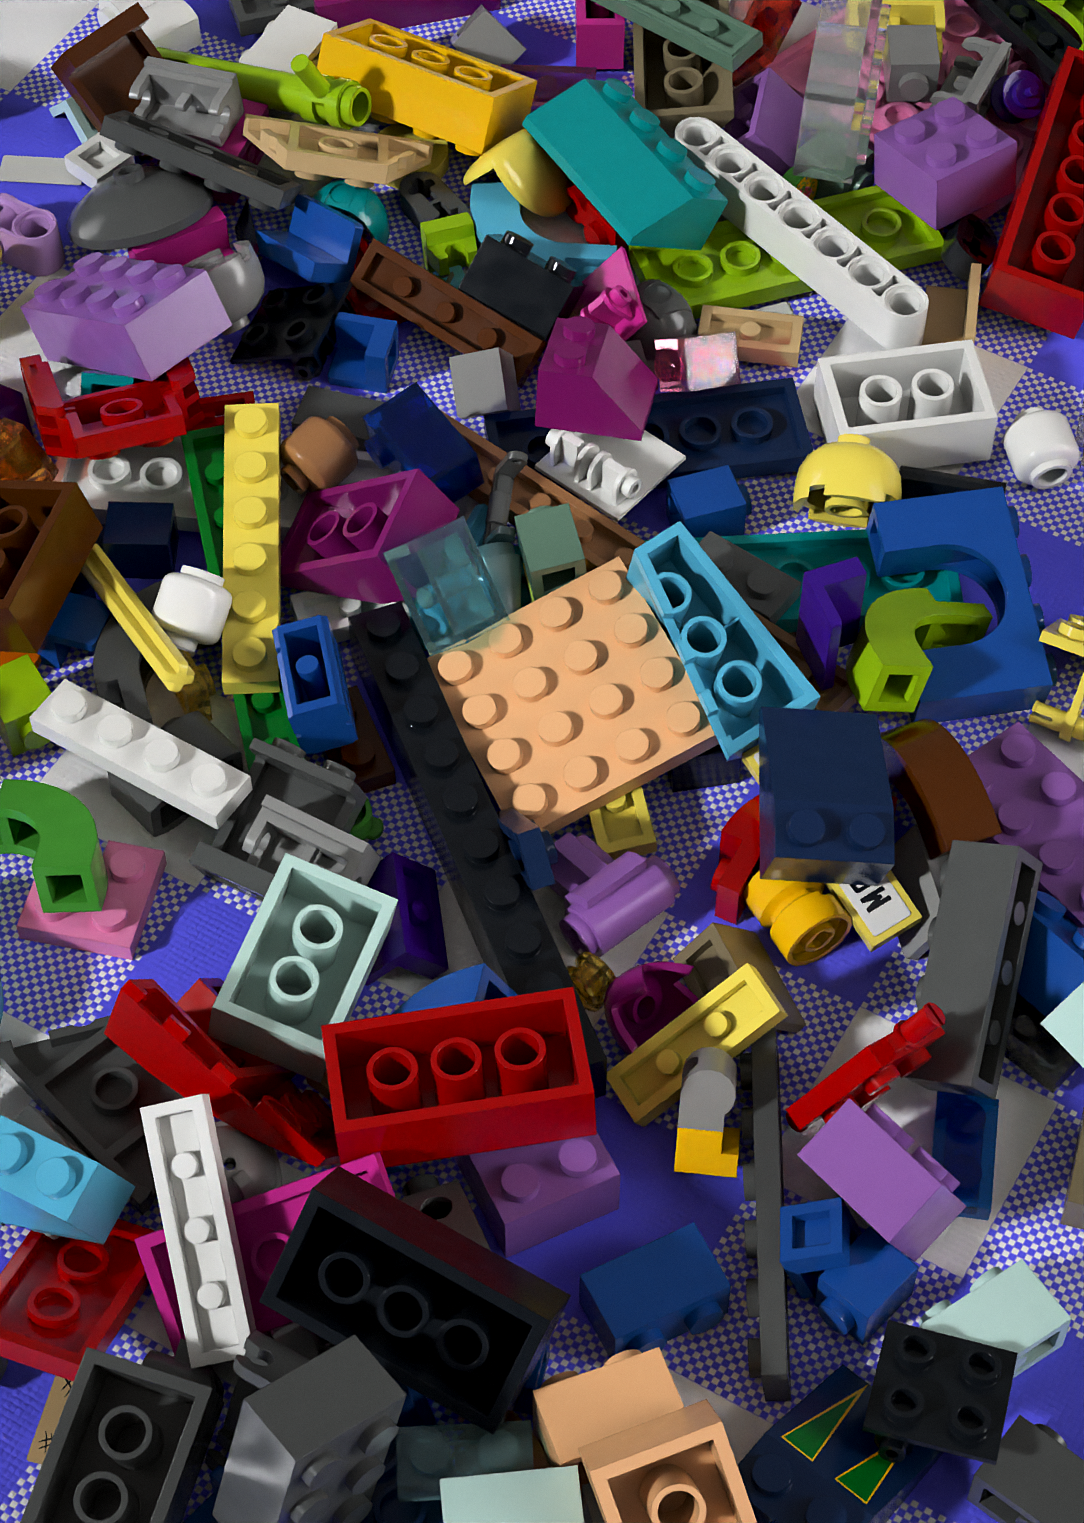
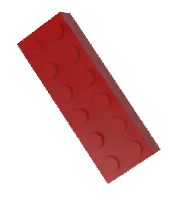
(1041, 246)

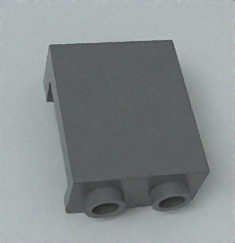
(283, 774)

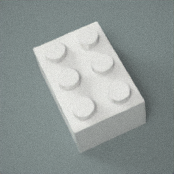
(911, 402)

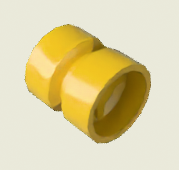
(800, 917)

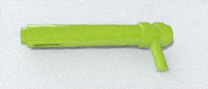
(306, 93)

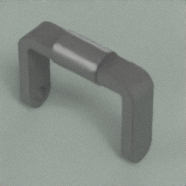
(500, 498)

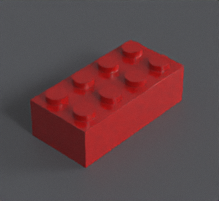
(460, 1079)

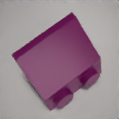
(593, 382)

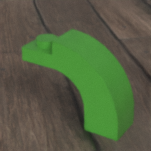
(61, 838)

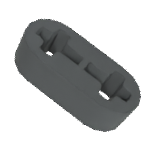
(422, 185)

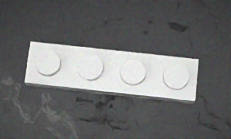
(141, 754)
(199, 1228)

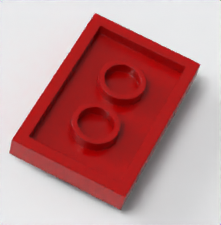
(68, 1297)

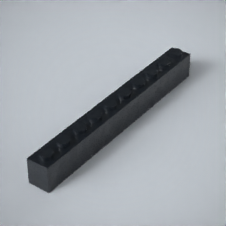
(460, 814)

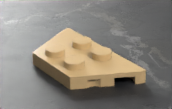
(336, 152)

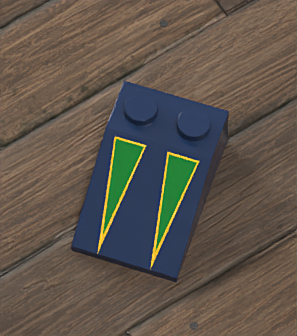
(823, 1465)

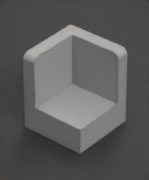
(487, 39)
(484, 383)

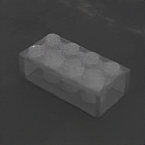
(841, 89)

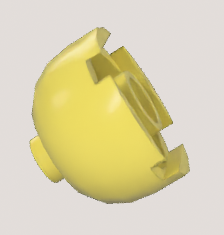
(845, 480)

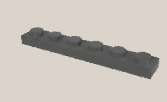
(765, 1184)

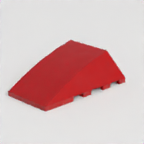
(242, 1088)

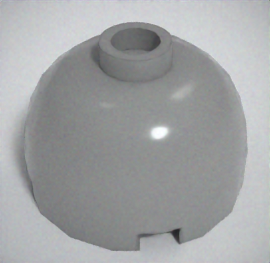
(236, 279)

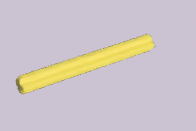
(137, 621)

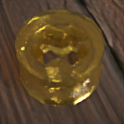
(591, 980)

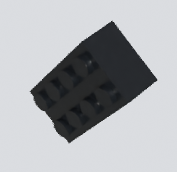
(416, 1296)

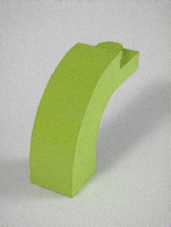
(888, 657)

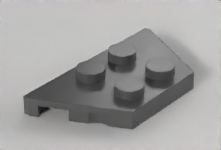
(93, 1097)

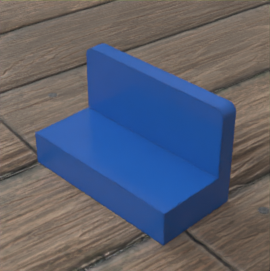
(319, 242)

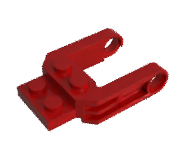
(114, 418)

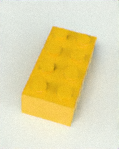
(429, 85)

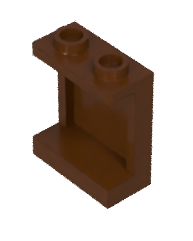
(106, 64)

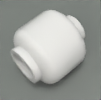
(1041, 448)
(192, 607)

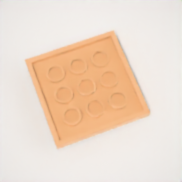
(573, 700)

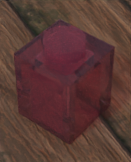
(697, 361)

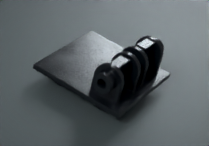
(295, 327)
(938, 1394)

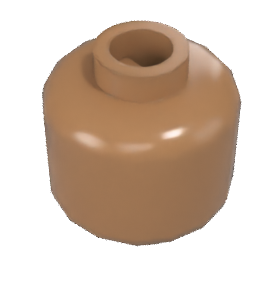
(318, 454)

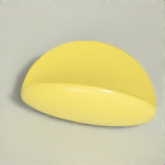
(526, 173)

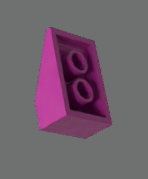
(347, 528)

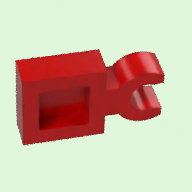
(596, 227)

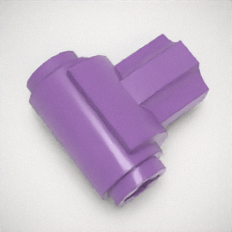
(608, 896)

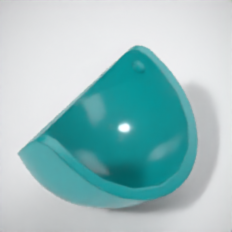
(358, 203)

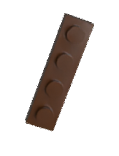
(442, 308)

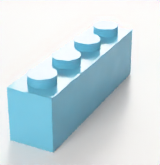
(718, 639)
(56, 1187)

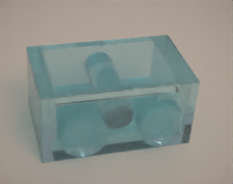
(446, 586)

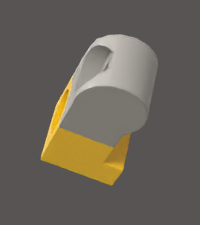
(705, 1099)

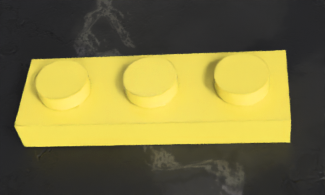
(725, 1018)

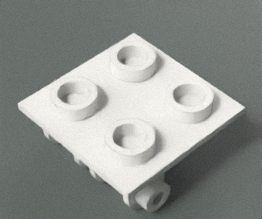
(608, 470)

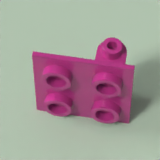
(612, 296)

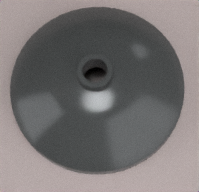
(138, 208)

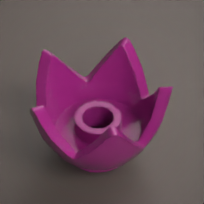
(646, 1001)

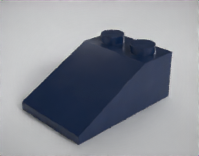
(823, 798)

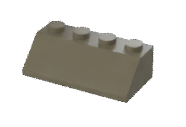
(679, 82)

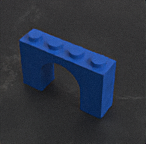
(977, 538)

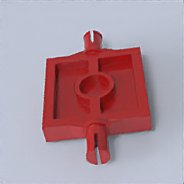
(871, 1070)

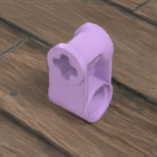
(29, 237)

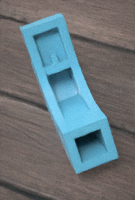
(496, 211)

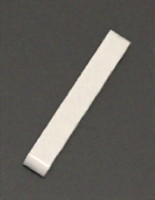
(808, 239)

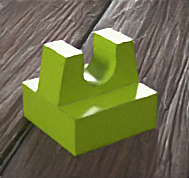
(448, 242)

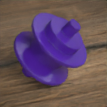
(1017, 96)

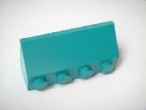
(628, 165)

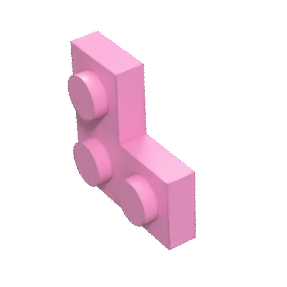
(117, 929)

